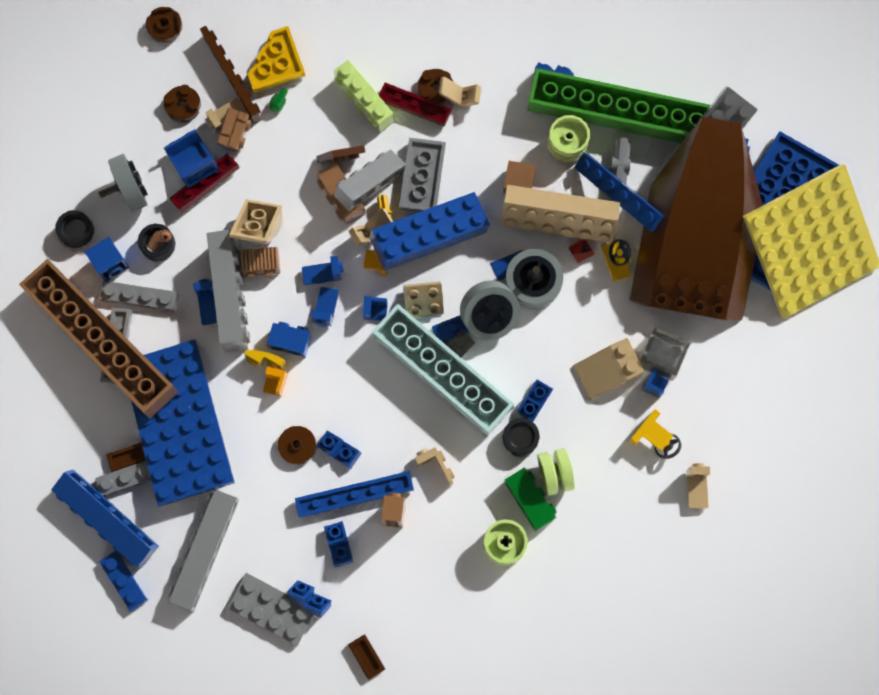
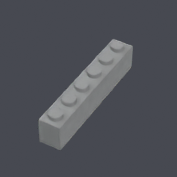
(204, 550)

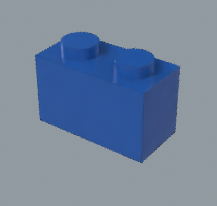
(289, 339)

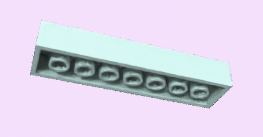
(442, 370)

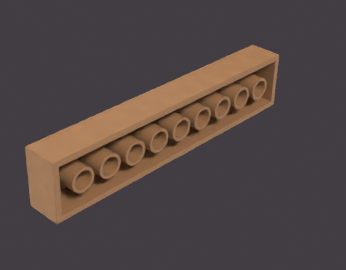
(99, 338)

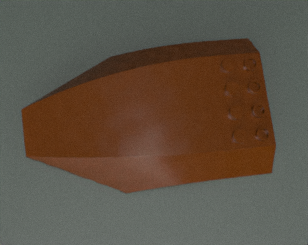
(701, 248)

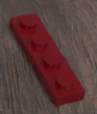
(415, 104)
(188, 196)

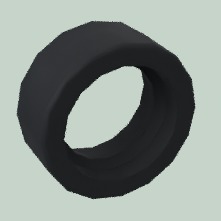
(68, 216)
(158, 256)
(535, 437)

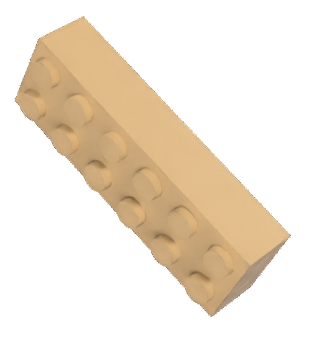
(560, 214)

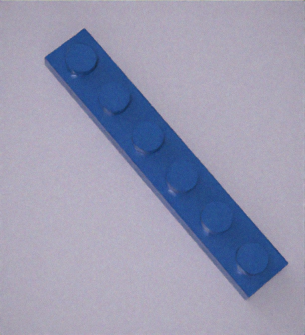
(619, 191)
(353, 494)

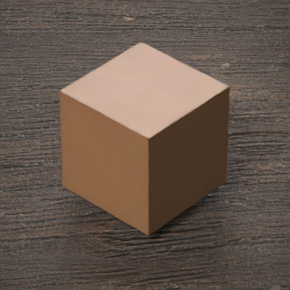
(519, 175)

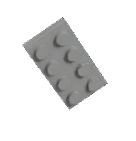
(422, 174)
(270, 609)

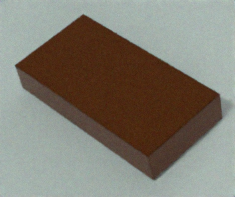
(126, 457)
(366, 656)

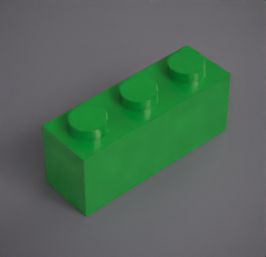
(530, 498)

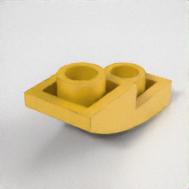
(259, 357)

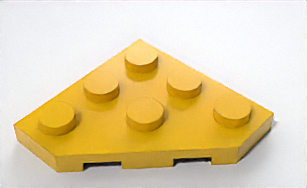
(276, 62)

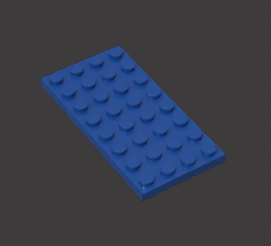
(782, 170)
(184, 436)

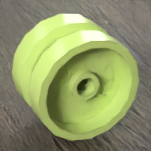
(568, 138)
(556, 472)
(508, 531)

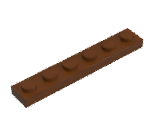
(227, 67)

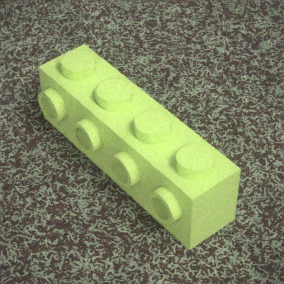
(364, 96)

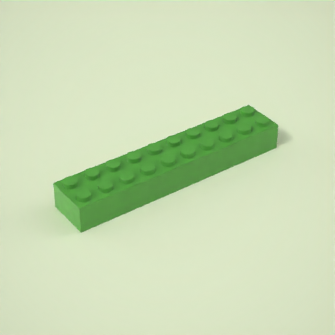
(614, 106)

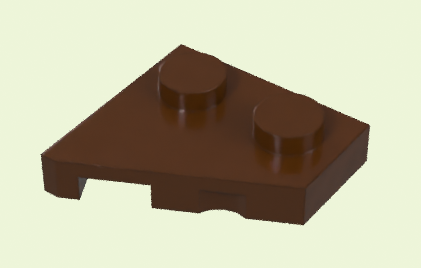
(338, 155)

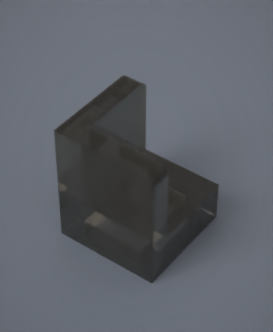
(460, 343)

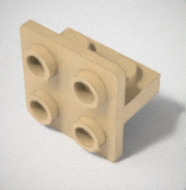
(423, 299)

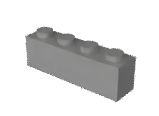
(369, 179)

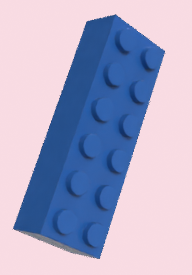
(429, 231)

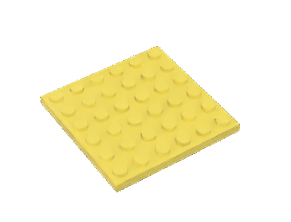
(812, 240)

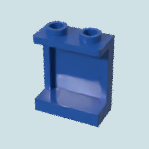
(191, 158)

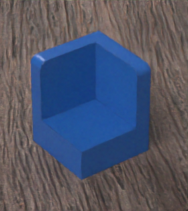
(375, 308)
(655, 384)

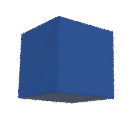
(106, 259)

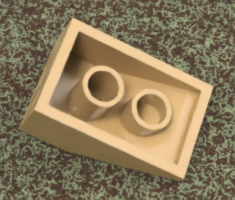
(257, 222)
(609, 368)

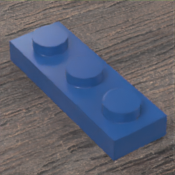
(123, 581)

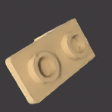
(460, 95)
(216, 118)
(361, 234)
(425, 456)
(697, 486)

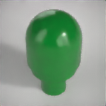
(278, 101)

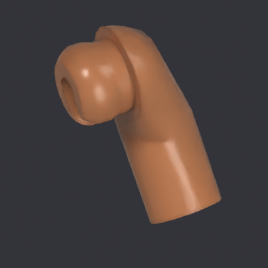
(158, 237)

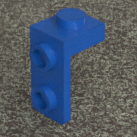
(323, 272)
(206, 301)
(325, 307)

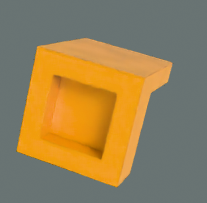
(372, 262)
(275, 381)

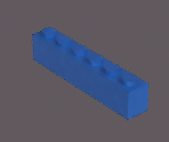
(104, 518)

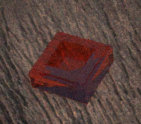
(581, 251)

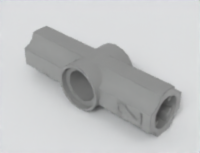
(620, 161)

